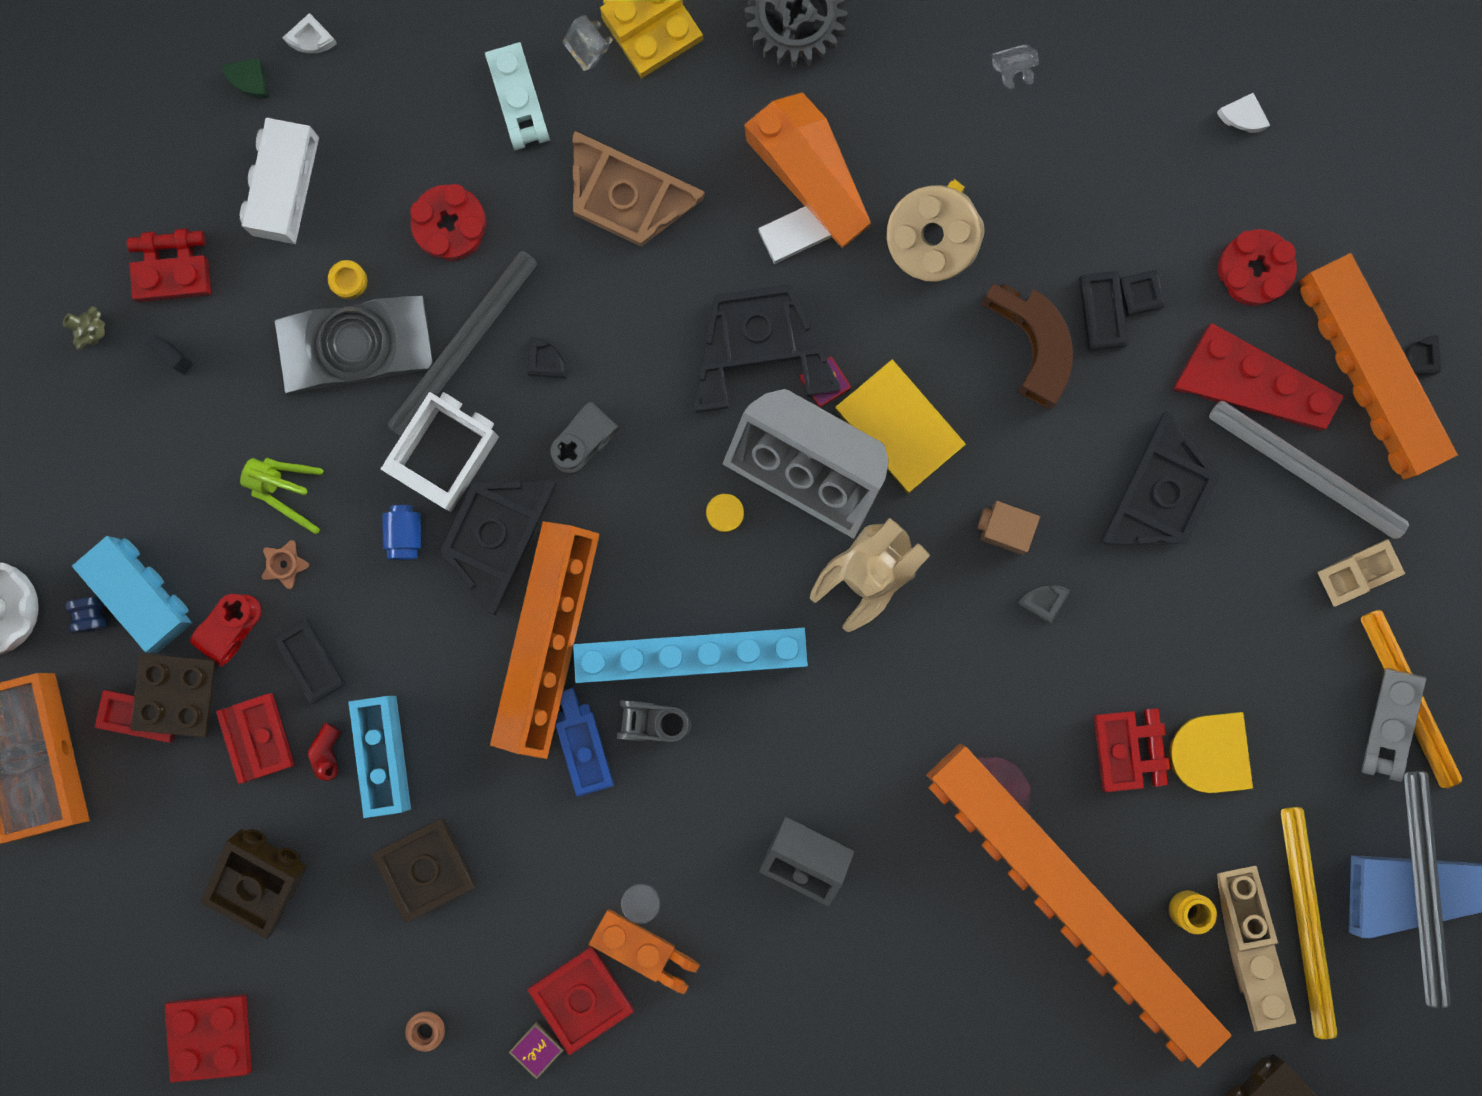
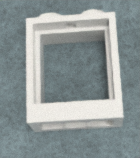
(413, 434)

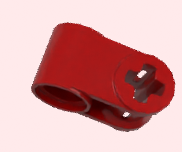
(222, 632)

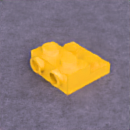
(650, 31)

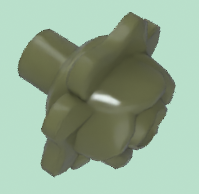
(85, 328)

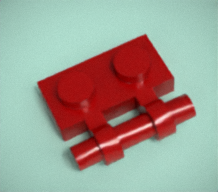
(172, 277)
(1120, 752)

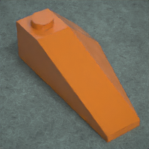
(807, 159)

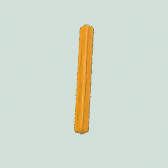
(1425, 727)

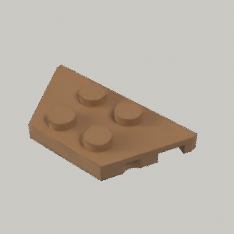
(626, 193)

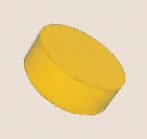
(347, 279)
(725, 513)

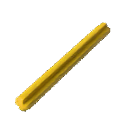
(1309, 923)

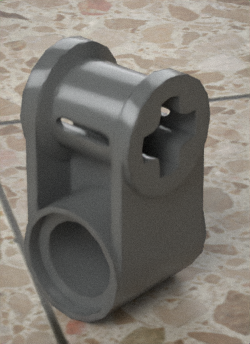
(587, 433)
(650, 722)

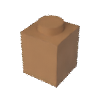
(1008, 527)

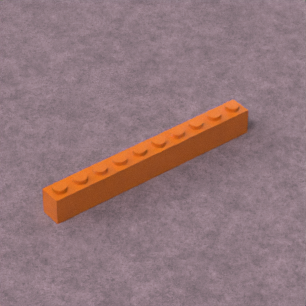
(1078, 905)

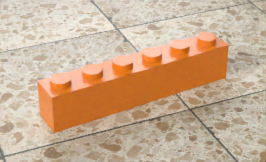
(1376, 367)
(544, 639)

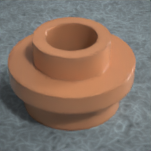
(414, 1036)

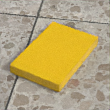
(905, 422)

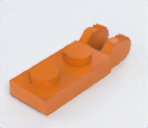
(640, 950)

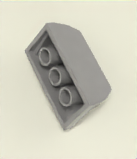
(809, 459)

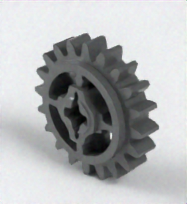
(809, 20)

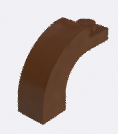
(1048, 338)

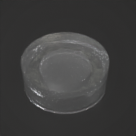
(640, 903)

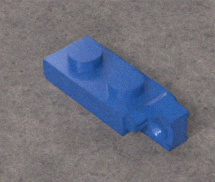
(582, 746)

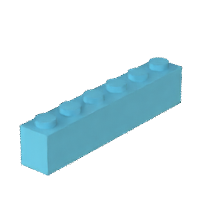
(690, 655)

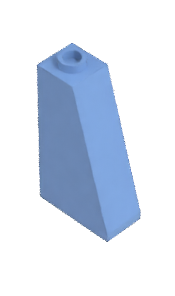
(1385, 894)

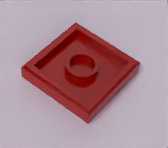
(580, 1000)

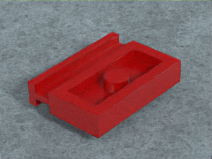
(255, 738)

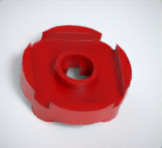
(428, 214)
(1276, 256)

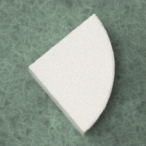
(309, 36)
(1244, 115)

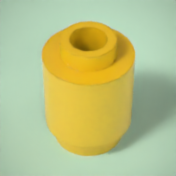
(1203, 915)

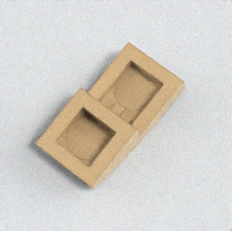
(1360, 572)

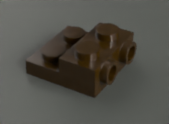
(253, 881)

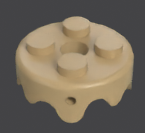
(961, 229)

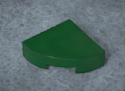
(247, 77)

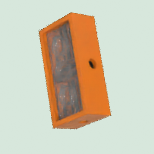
(36, 761)

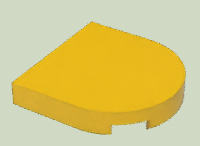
(1212, 753)

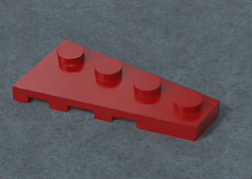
(1255, 381)

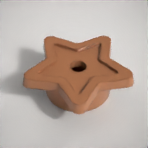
(275, 557)

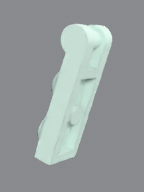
(517, 95)

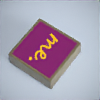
(536, 1050)

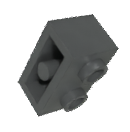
(807, 860)

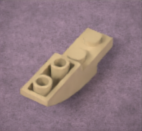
(1253, 949)

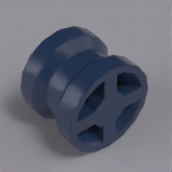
(86, 615)

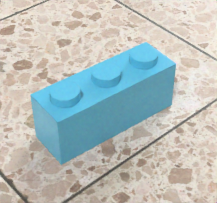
(133, 593)
(379, 756)

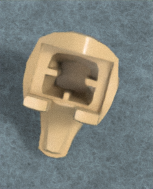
(873, 568)

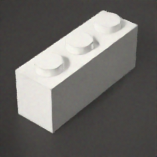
(279, 180)

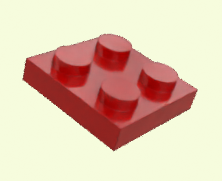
(208, 1038)

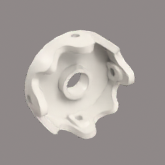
(17, 608)

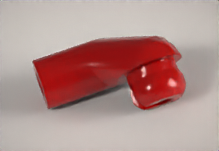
(322, 755)

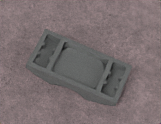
(354, 343)

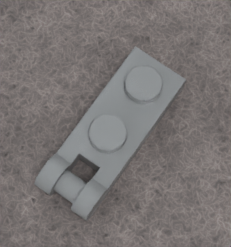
(1394, 723)

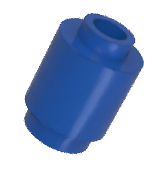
(401, 532)

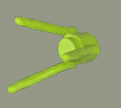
(264, 478)

